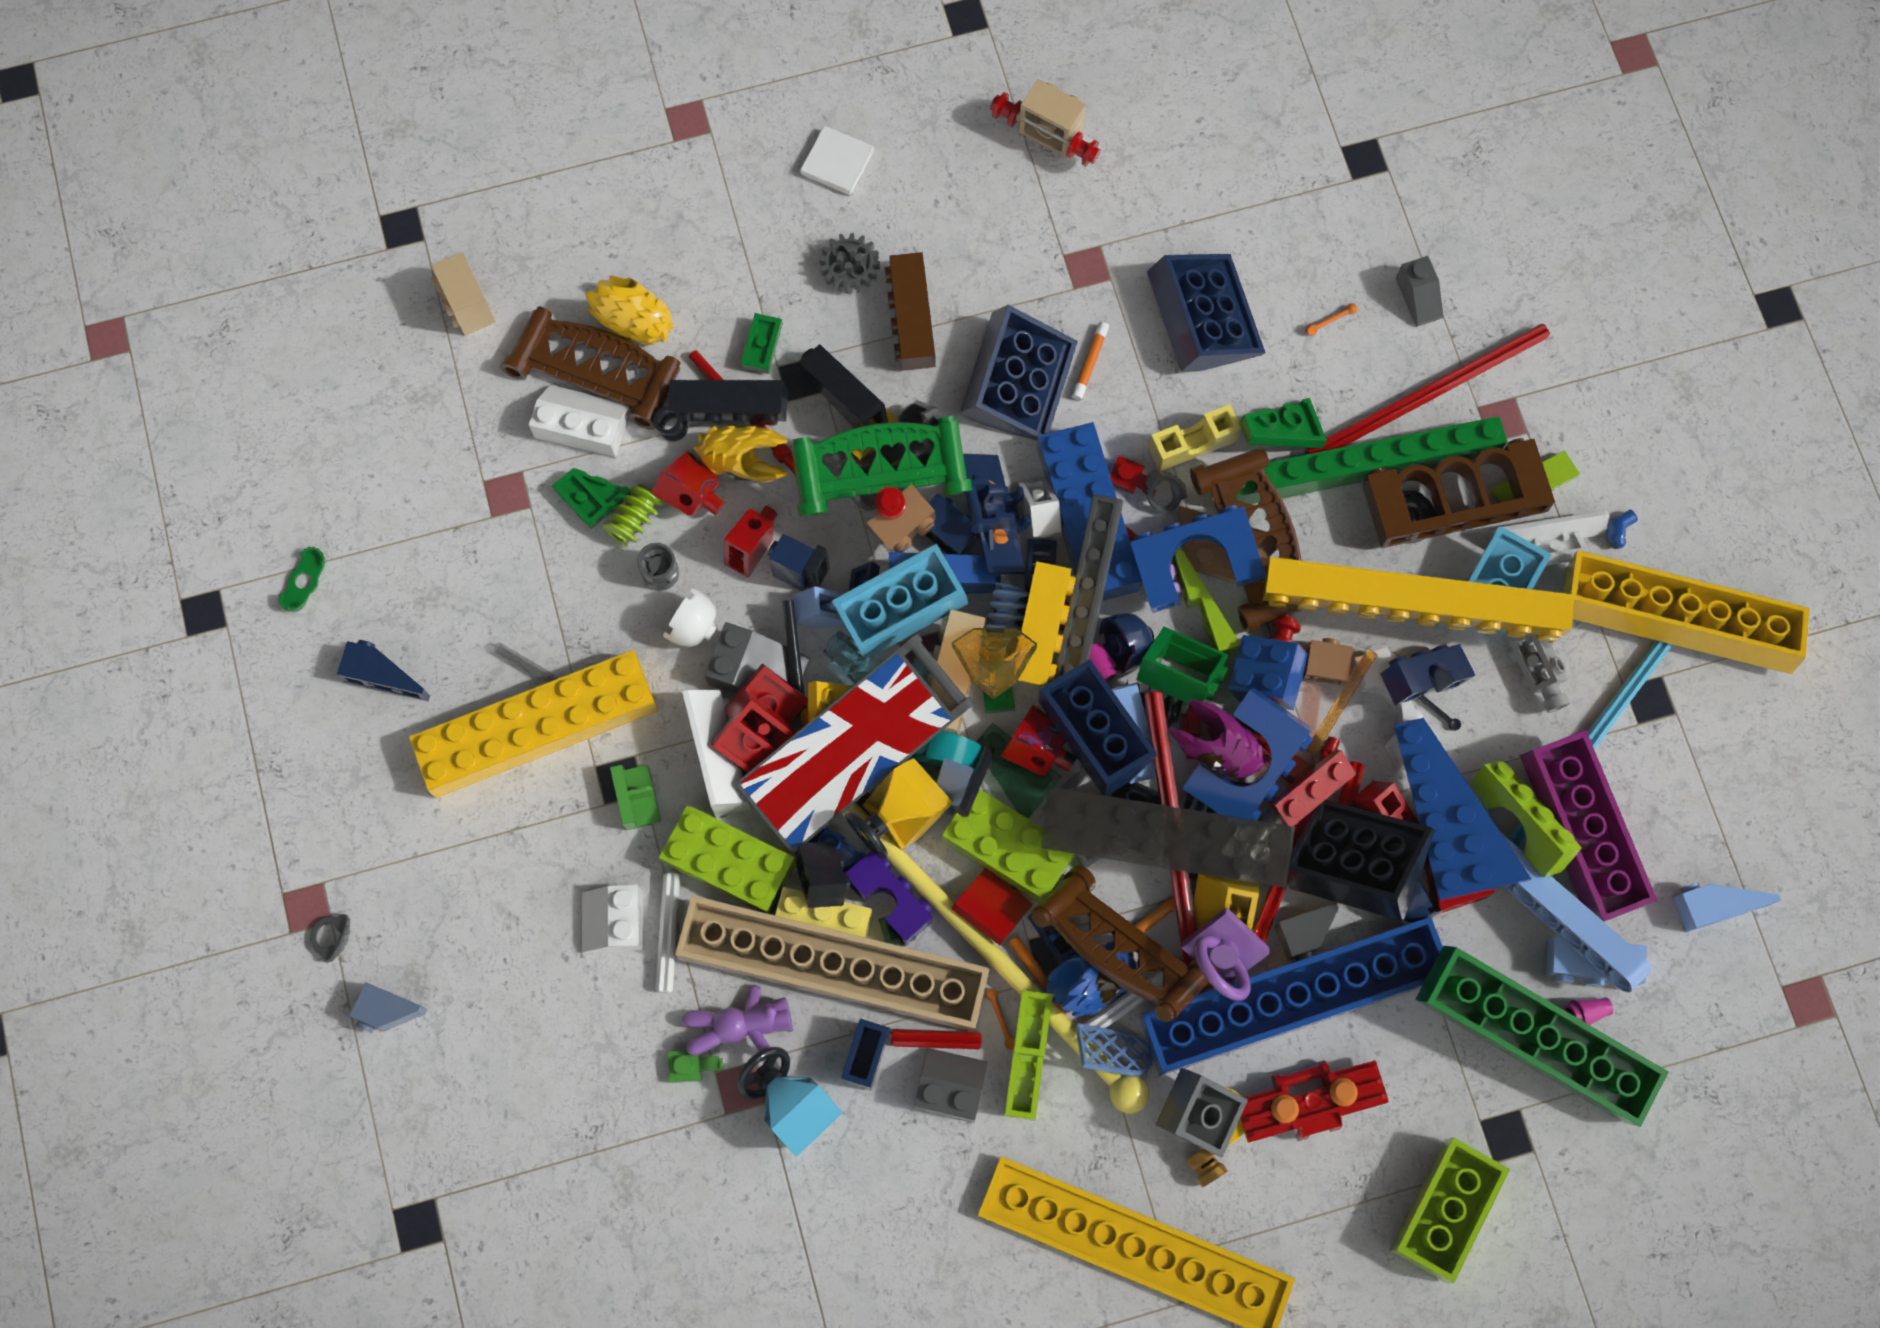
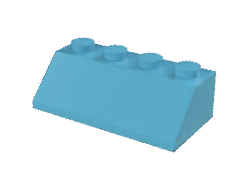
(900, 601)

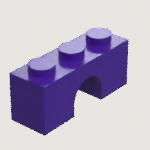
(873, 876)

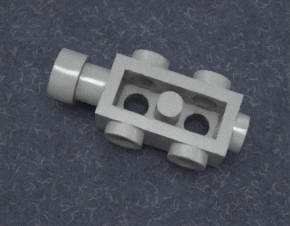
(1534, 669)

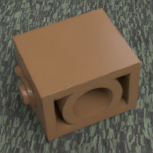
(1328, 662)

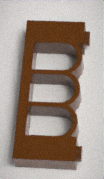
(1518, 460)

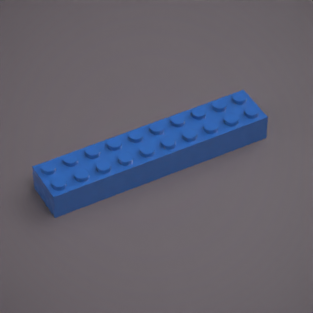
(1295, 996)

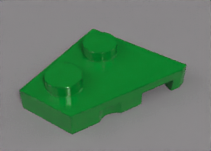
(589, 496)

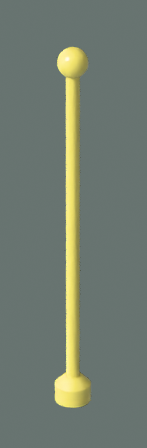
(1126, 1092)

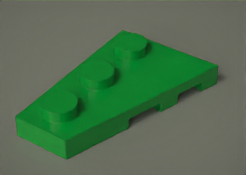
(1287, 426)

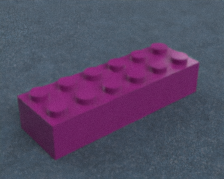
(1576, 791)

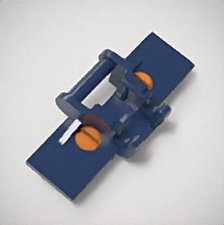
(1002, 521)

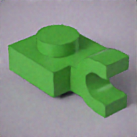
(688, 1068)

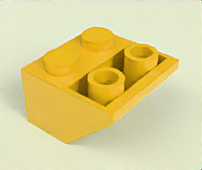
(1217, 893)

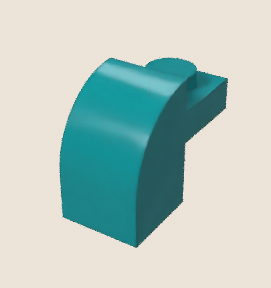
(950, 747)

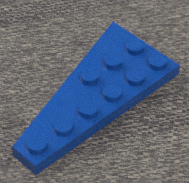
(1466, 844)

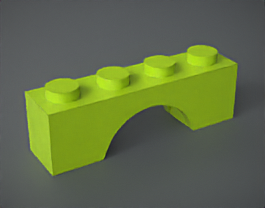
(1547, 842)

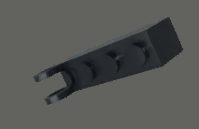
(722, 401)

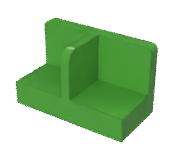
(635, 796)

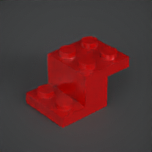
(759, 719)

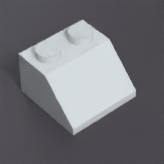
(612, 919)

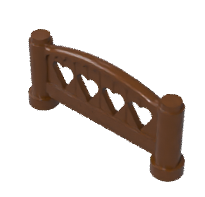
(534, 353)
(1224, 482)
(1075, 898)

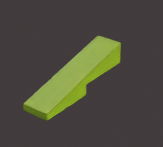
(1196, 594)
(1028, 1055)

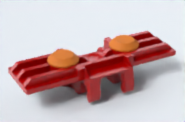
(1315, 1111)

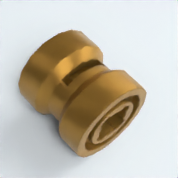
(1206, 1167)

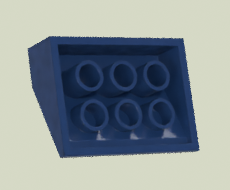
(1204, 310)
(1018, 374)

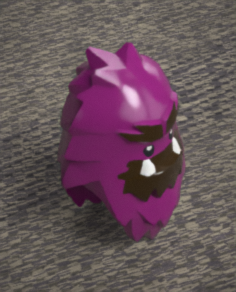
(1232, 746)

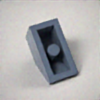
(954, 782)
(383, 1009)

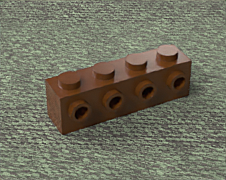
(912, 311)

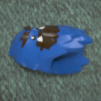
(1082, 987)

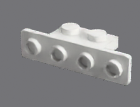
(1563, 534)

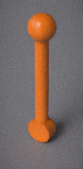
(1311, 329)
(992, 994)

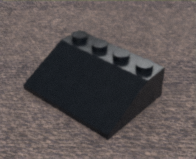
(1360, 859)

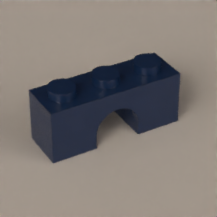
(1439, 669)

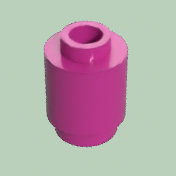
(1103, 661)

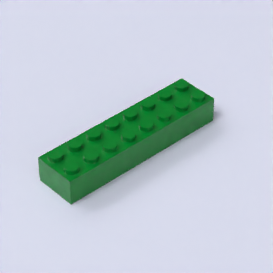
(1542, 1035)

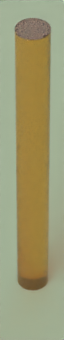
(1341, 701)

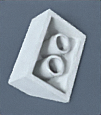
(579, 420)

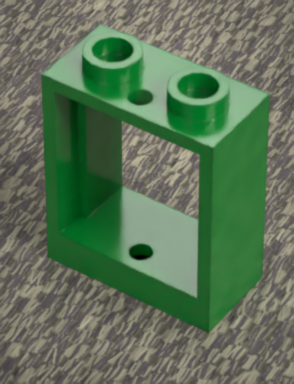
(1189, 653)

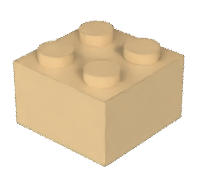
(461, 294)

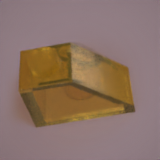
(994, 658)

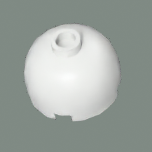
(693, 621)

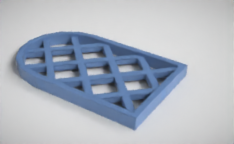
(1122, 1036)

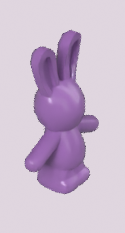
(734, 1025)

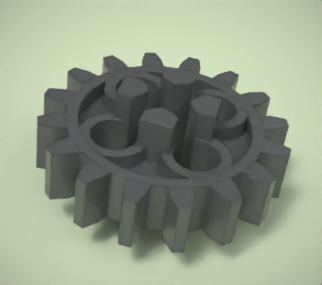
(832, 261)

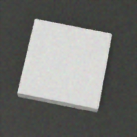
(837, 160)

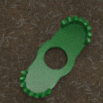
(312, 564)

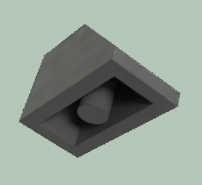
(1421, 290)
(1305, 932)

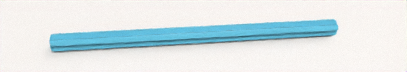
(1614, 709)

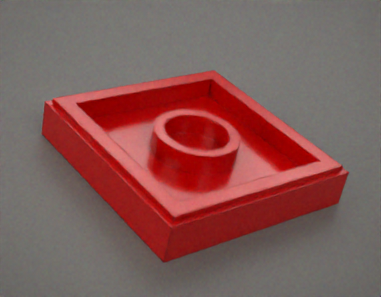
(992, 906)

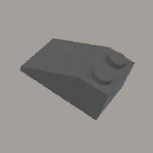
(741, 653)

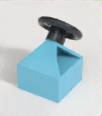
(793, 1105)

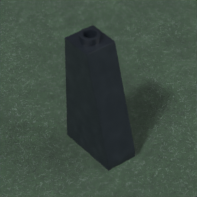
(841, 388)

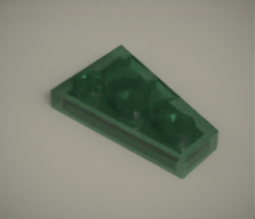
(1021, 786)

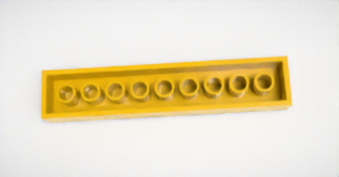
(1418, 598)

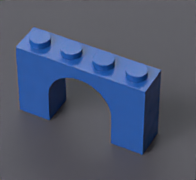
(1227, 530)
(1284, 736)

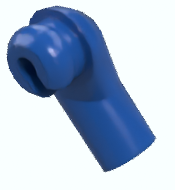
(1617, 528)

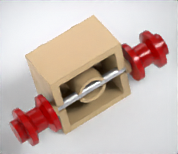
(1050, 120)

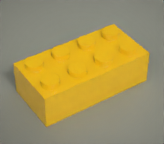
(1042, 620)

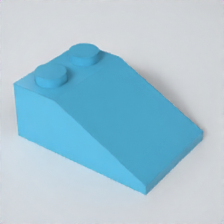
(1509, 562)

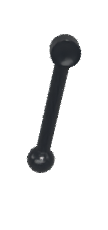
(1453, 724)

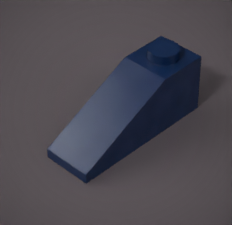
(370, 668)

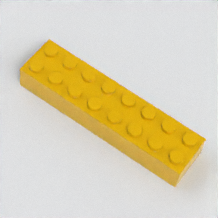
(1687, 612)
(533, 724)

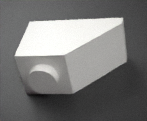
(1042, 507)

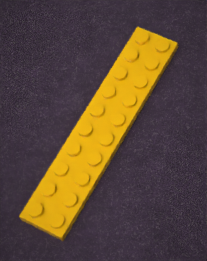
(1136, 1246)

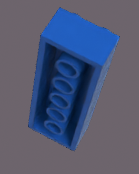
(1075, 472)

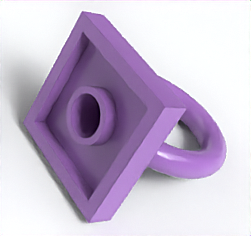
(1231, 950)

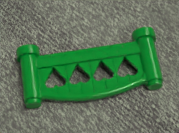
(819, 485)

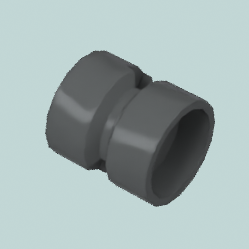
(655, 560)

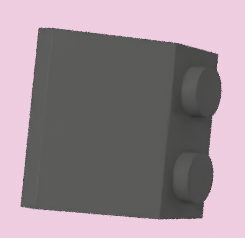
(950, 1085)
(1201, 1112)

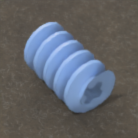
(1007, 608)

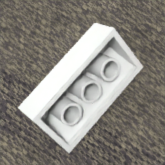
(720, 774)

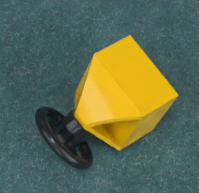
(901, 807)

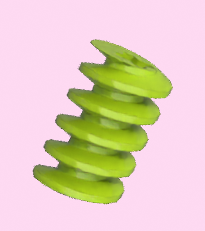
(632, 515)

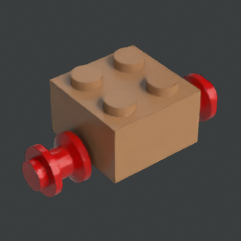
(900, 518)

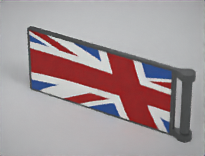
(851, 746)

